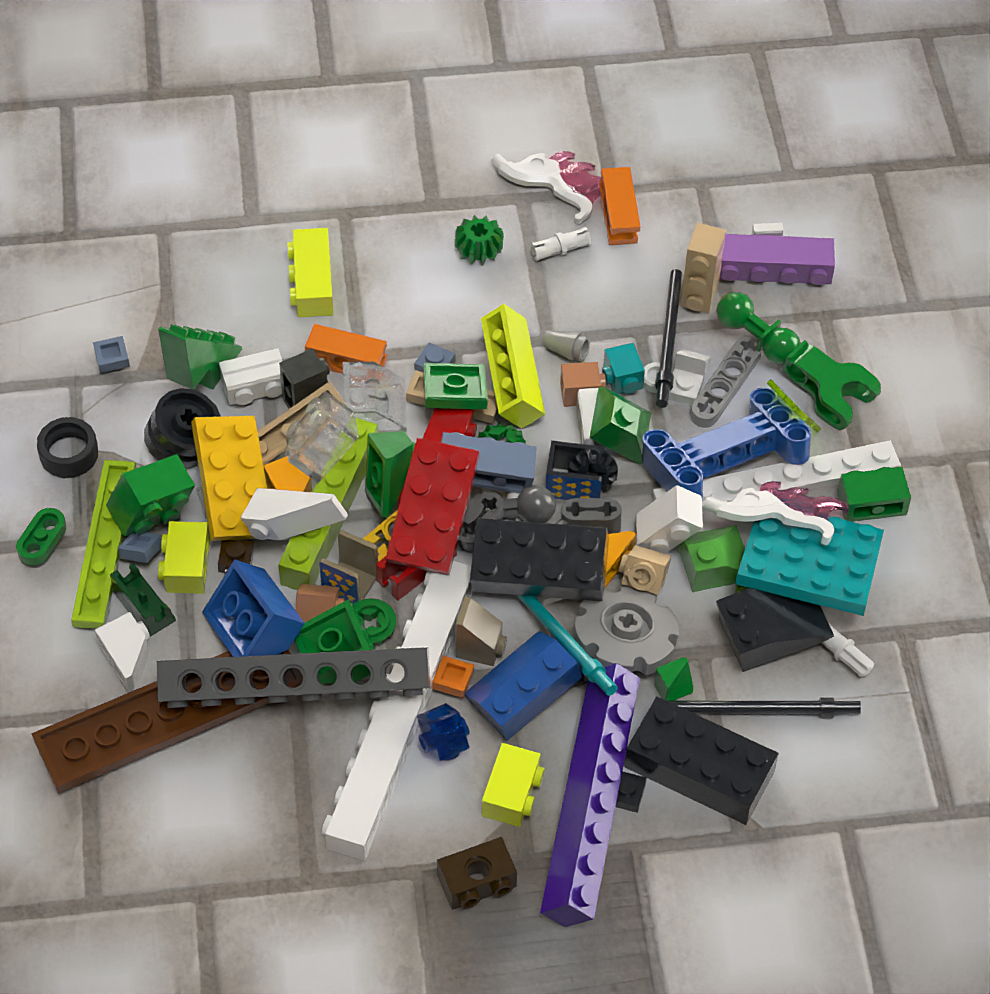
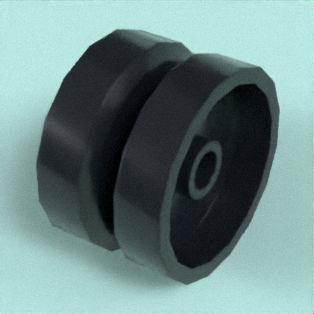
(170, 425)

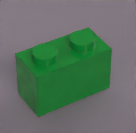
(874, 493)

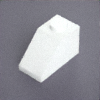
(125, 648)

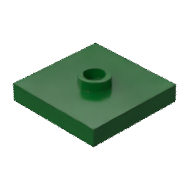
(455, 386)

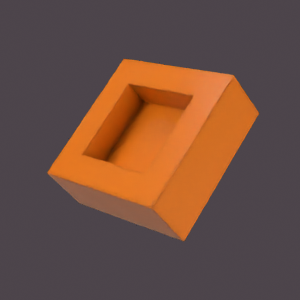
(453, 676)

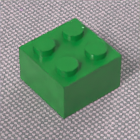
(150, 495)

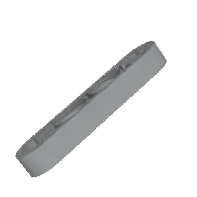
(729, 382)

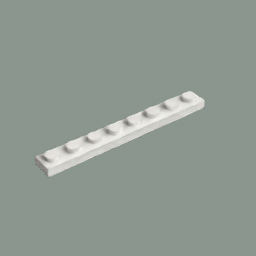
(814, 474)

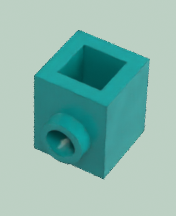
(623, 369)

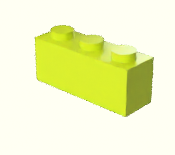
(310, 272)

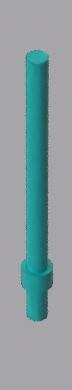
(590, 667)

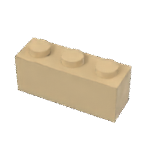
(703, 267)

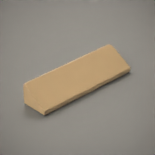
(273, 435)

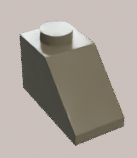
(478, 634)

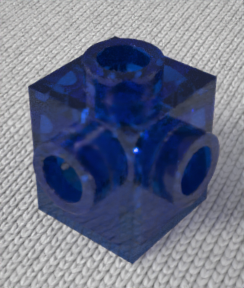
(443, 732)

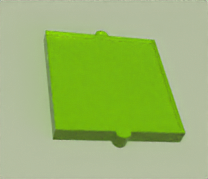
(794, 406)

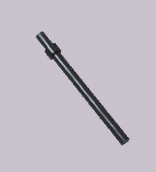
(664, 378)
(824, 707)

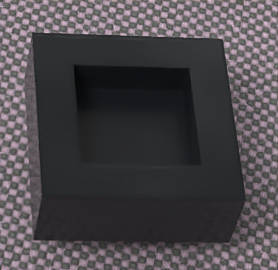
(630, 791)

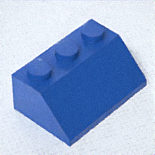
(252, 613)
(524, 684)

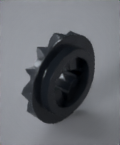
(600, 461)

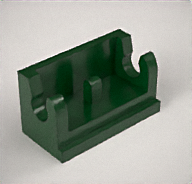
(141, 600)

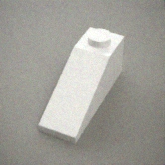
(288, 513)

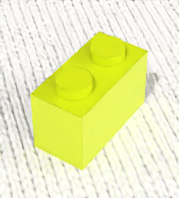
(185, 557)
(512, 784)

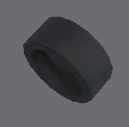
(73, 465)

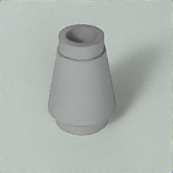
(568, 344)

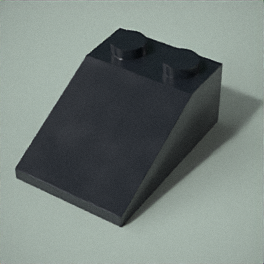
(770, 626)

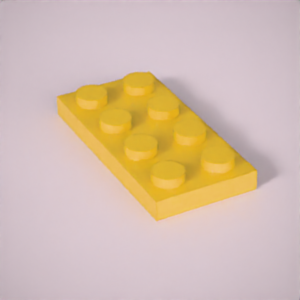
(229, 471)

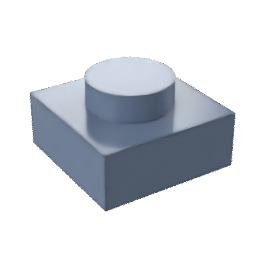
(111, 354)
(433, 354)
(140, 547)

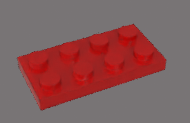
(432, 506)

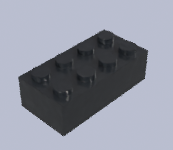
(539, 559)
(701, 760)

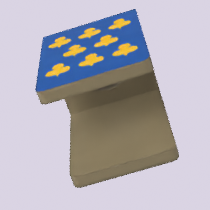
(355, 569)

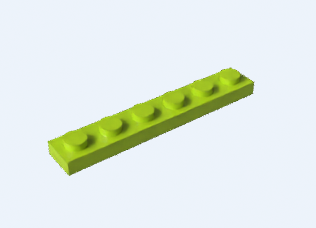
(101, 553)

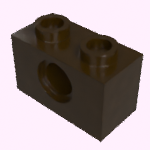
(486, 858)

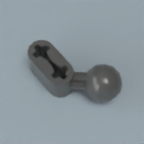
(532, 505)
(593, 513)

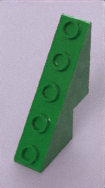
(195, 354)

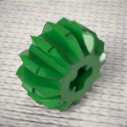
(479, 239)

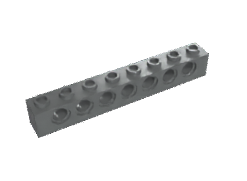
(173, 675)

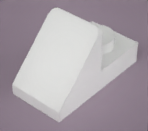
(688, 376)

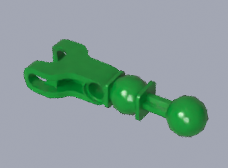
(803, 362)

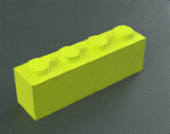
(512, 366)

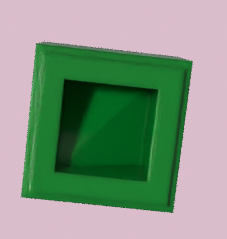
(674, 680)

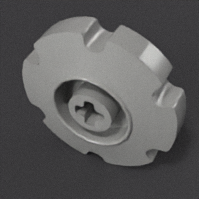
(627, 630)

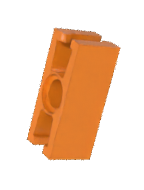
(619, 205)
(343, 346)

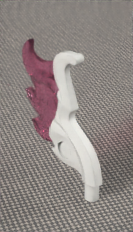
(567, 179)
(787, 505)

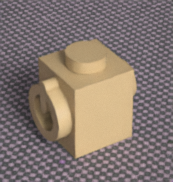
(645, 569)

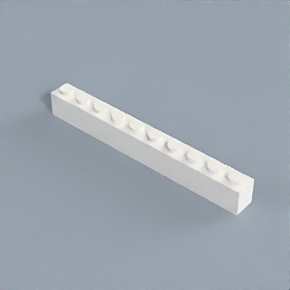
(394, 719)

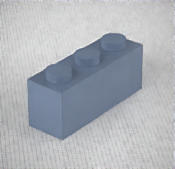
(500, 463)

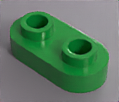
(39, 538)

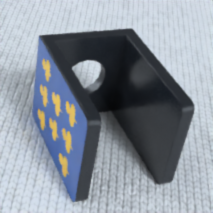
(570, 485)

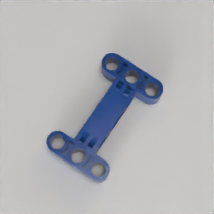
(767, 428)

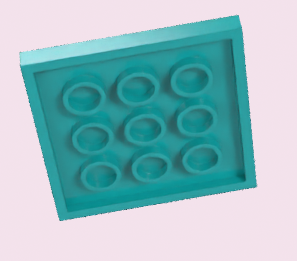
(798, 566)

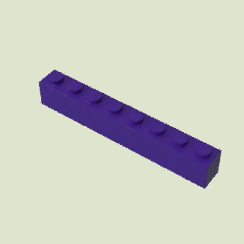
(590, 800)

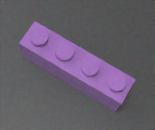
(778, 259)

